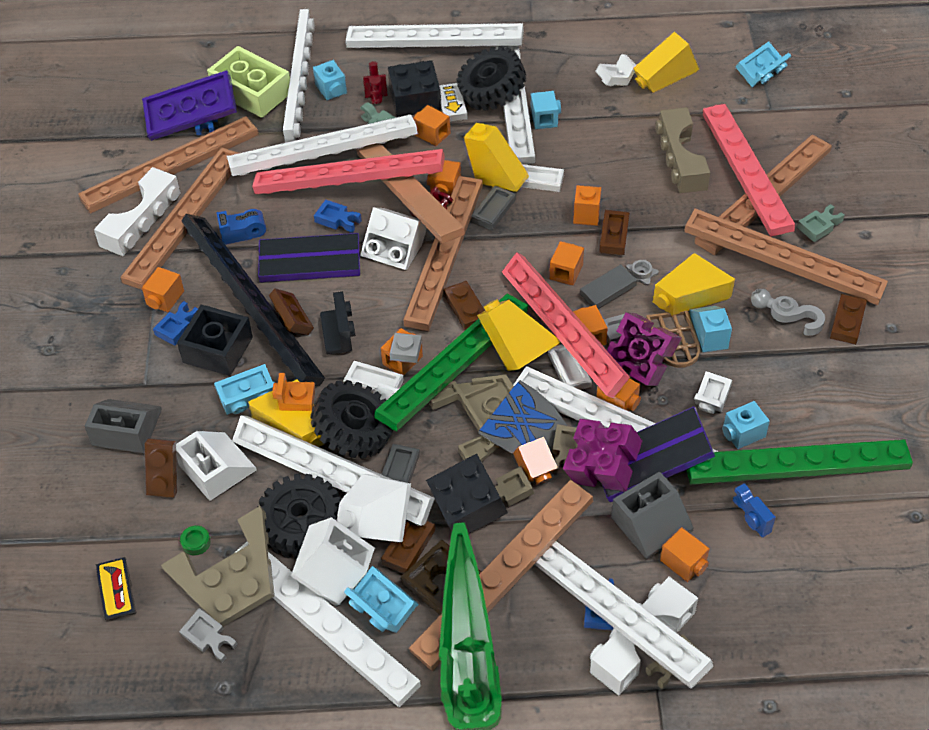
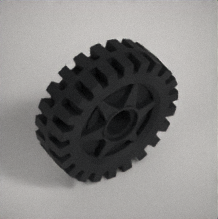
(491, 78)
(348, 421)
(295, 498)

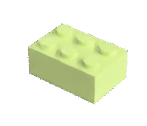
(255, 81)

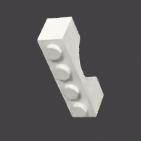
(122, 231)
(617, 661)

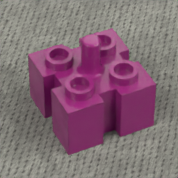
(643, 348)
(602, 454)

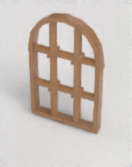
(678, 330)

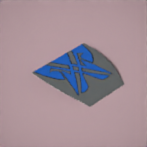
(522, 419)

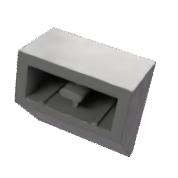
(122, 424)
(650, 514)

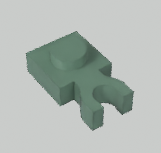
(819, 224)

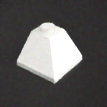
(375, 508)

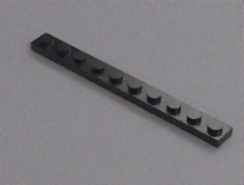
(253, 300)

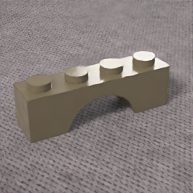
(688, 169)

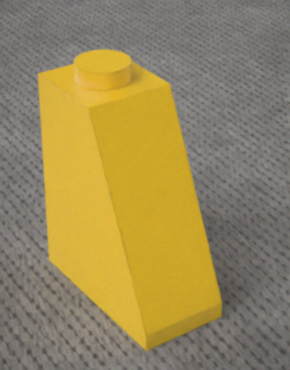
(666, 64)
(493, 158)
(692, 286)
(515, 334)
(291, 422)

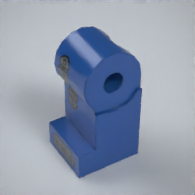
(241, 226)

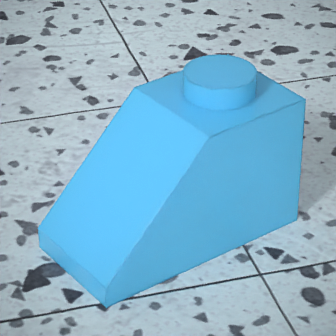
(711, 327)

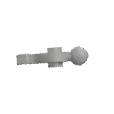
(787, 310)

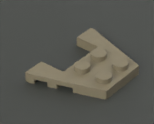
(479, 400)
(234, 583)

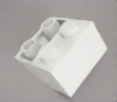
(393, 238)
(213, 462)
(332, 560)

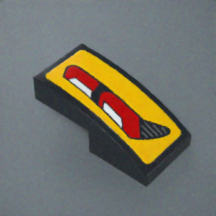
(115, 589)

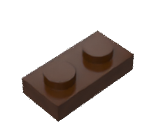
(614, 232)
(463, 303)
(291, 312)
(848, 319)
(161, 468)
(403, 555)

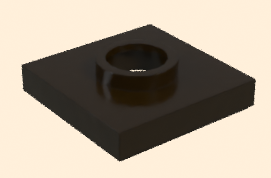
(421, 575)

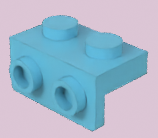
(761, 64)
(243, 387)
(381, 600)

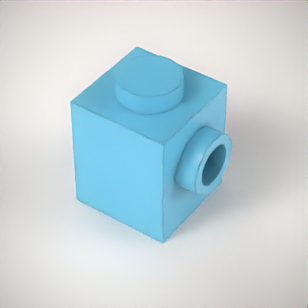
(330, 80)
(545, 109)
(745, 425)

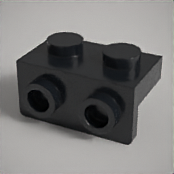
(336, 327)

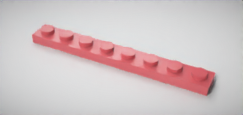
(349, 171)
(748, 171)
(566, 326)

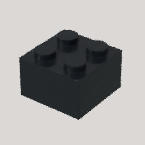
(414, 87)
(215, 340)
(467, 495)

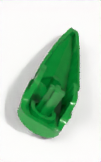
(466, 647)

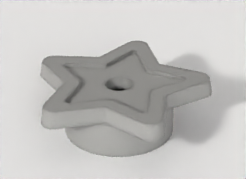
(642, 266)

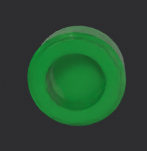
(195, 540)

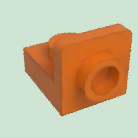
(294, 395)

